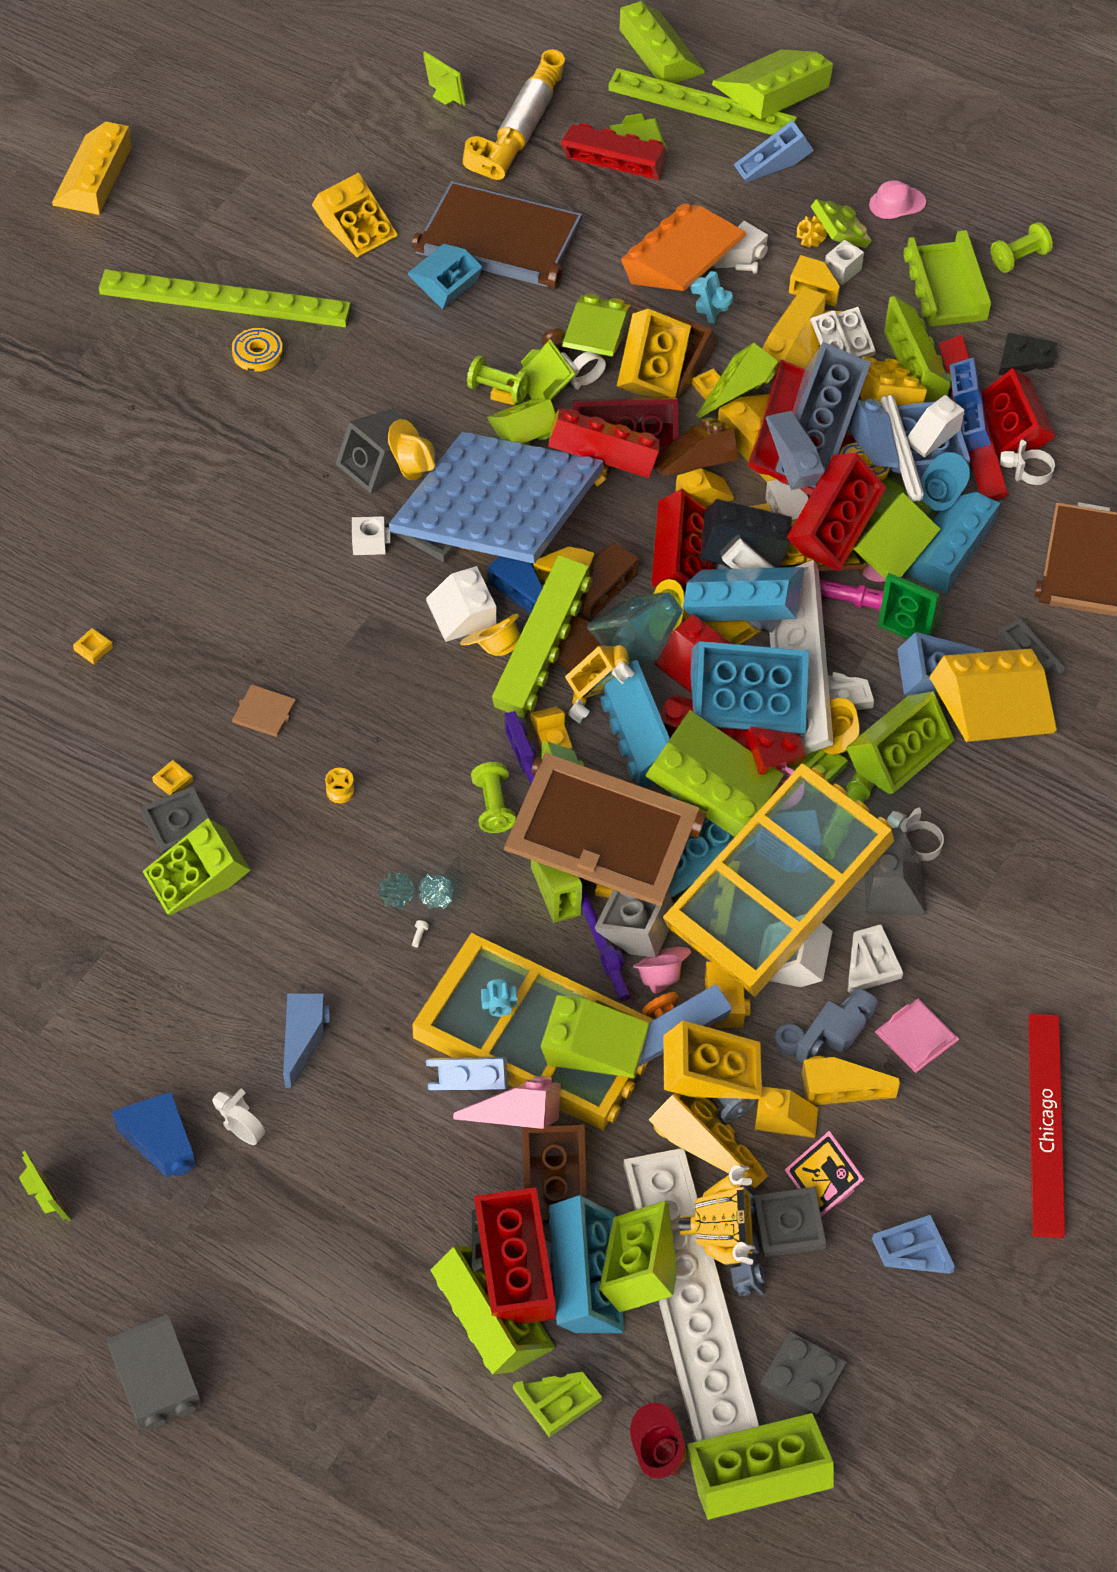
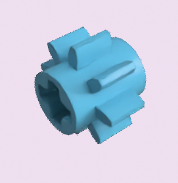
(499, 997)

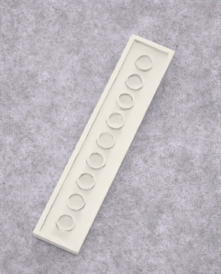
(697, 1312)

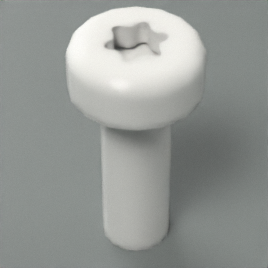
(745, 267)
(421, 927)

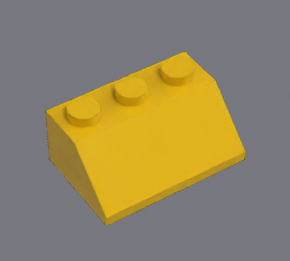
(653, 354)

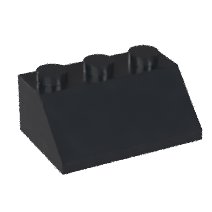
(760, 529)

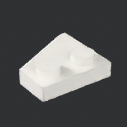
(851, 688)
(872, 960)

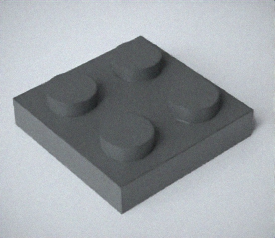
(173, 817)
(789, 1222)
(802, 1374)

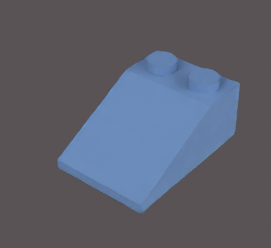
(919, 658)

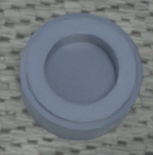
(788, 1038)

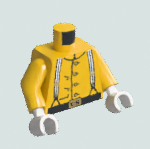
(592, 674)
(723, 1219)

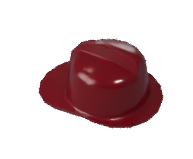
(658, 1441)

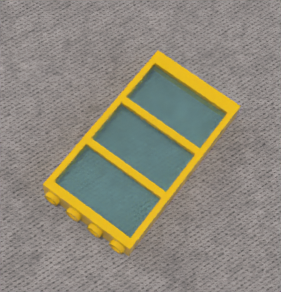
(779, 878)
(460, 1027)

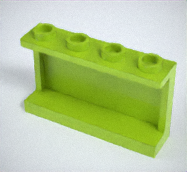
(948, 281)

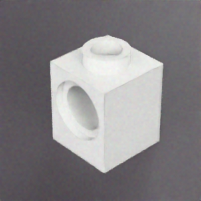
(844, 261)
(369, 535)

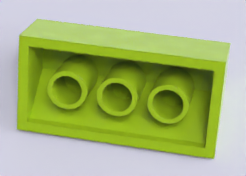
(658, 43)
(915, 349)
(901, 742)
(501, 1342)
(761, 1466)

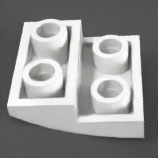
(844, 331)

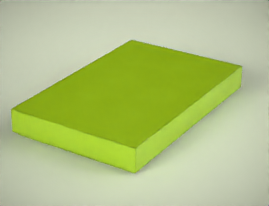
(897, 537)

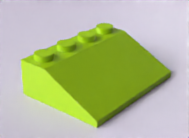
(776, 81)
(713, 774)

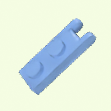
(469, 1073)

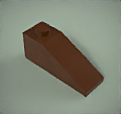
(611, 574)

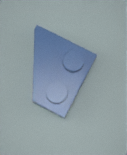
(914, 1247)

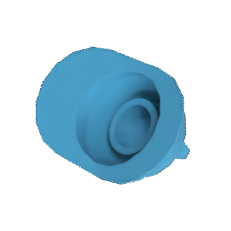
(944, 480)

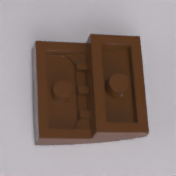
(577, 645)

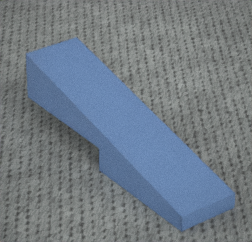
(703, 1009)

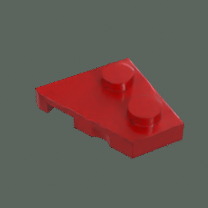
(774, 748)

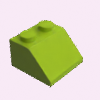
(524, 421)

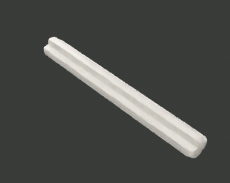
(904, 454)

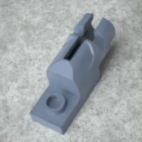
(838, 1025)

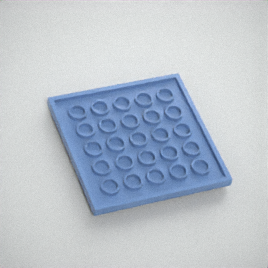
(497, 497)

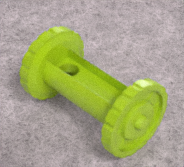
(1036, 240)
(480, 373)
(496, 817)

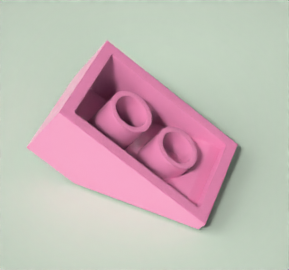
(526, 1105)

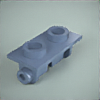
(749, 1276)

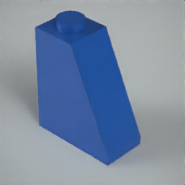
(157, 1134)

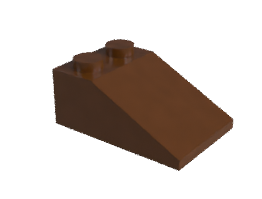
(697, 353)
(698, 448)
(554, 1163)

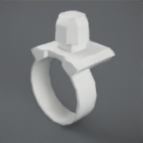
(579, 362)
(1011, 459)
(899, 820)
(238, 1117)

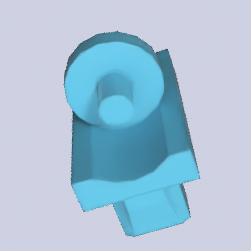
(713, 296)

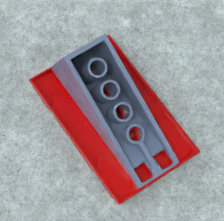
(820, 400)

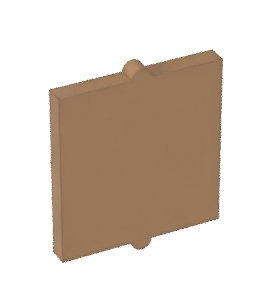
(264, 710)

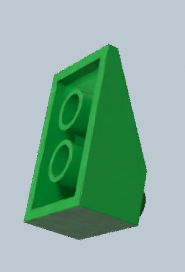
(909, 608)

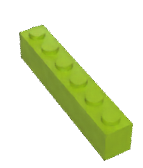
(542, 636)

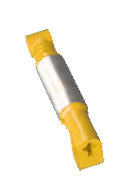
(518, 123)

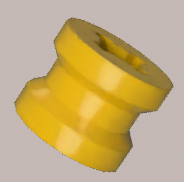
(341, 778)

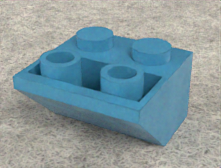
(446, 274)

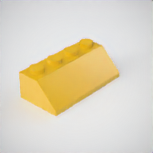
(94, 169)

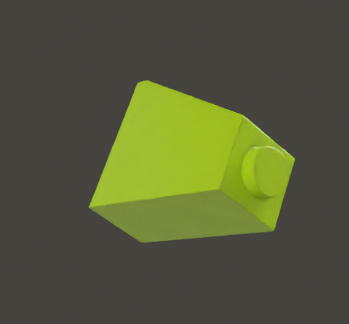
(559, 890)

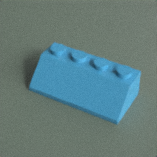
(960, 535)
(744, 594)
(635, 722)
(578, 1254)

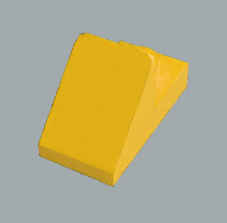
(550, 727)

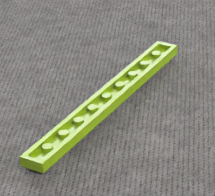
(225, 298)

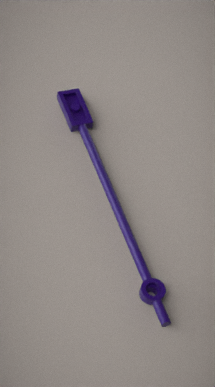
(610, 958)

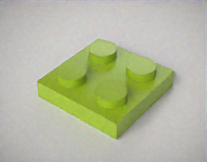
(841, 223)

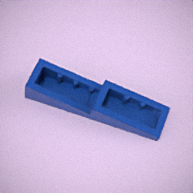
(968, 395)

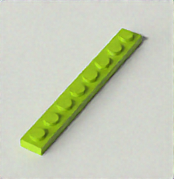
(694, 101)

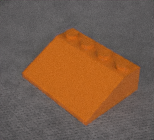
(681, 248)

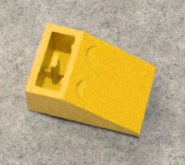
(354, 215)
(892, 379)

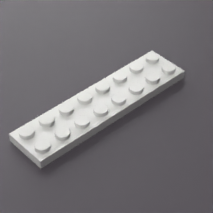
(808, 635)

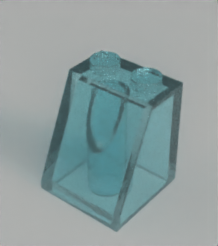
(639, 625)

